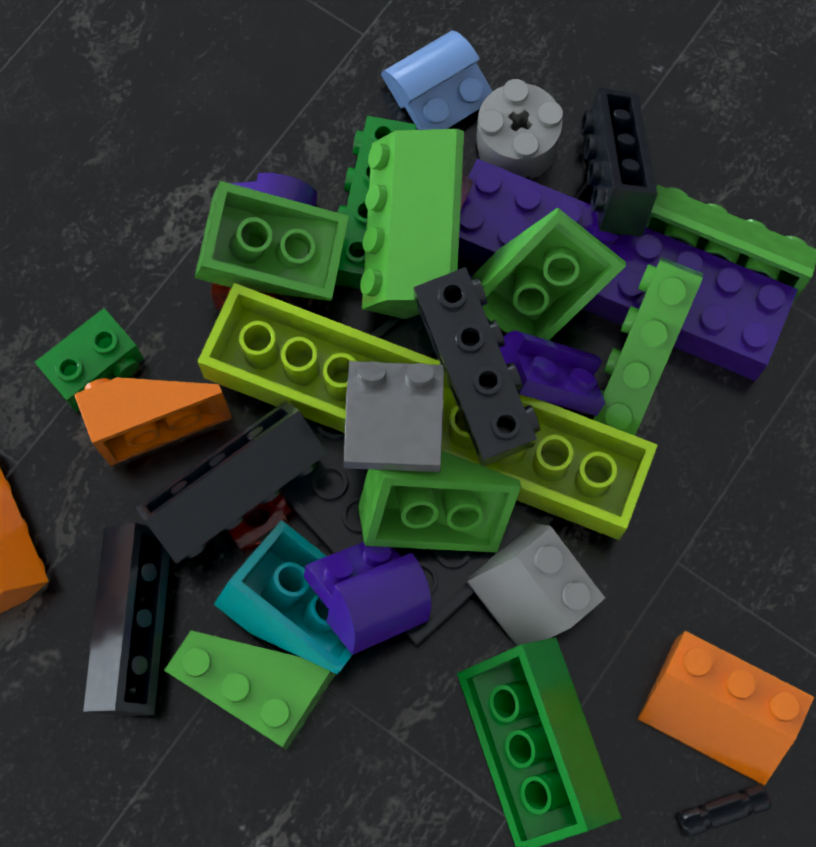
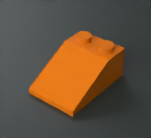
(144, 414)

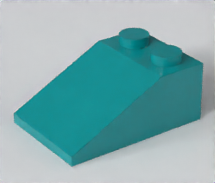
(279, 605)

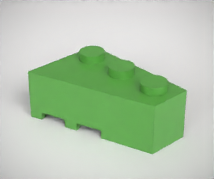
(252, 683)

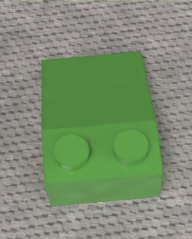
(271, 244)
(546, 276)
(443, 510)

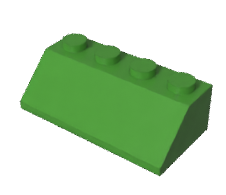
(411, 216)
(732, 238)

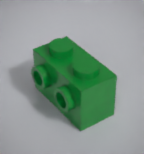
(89, 354)

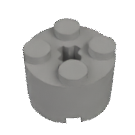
(519, 129)

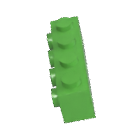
(650, 340)

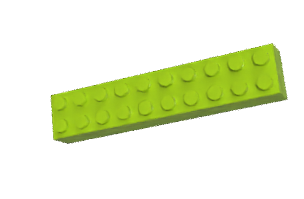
(302, 358)

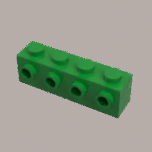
(357, 185)

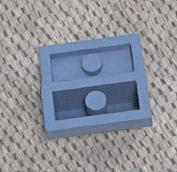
(439, 82)

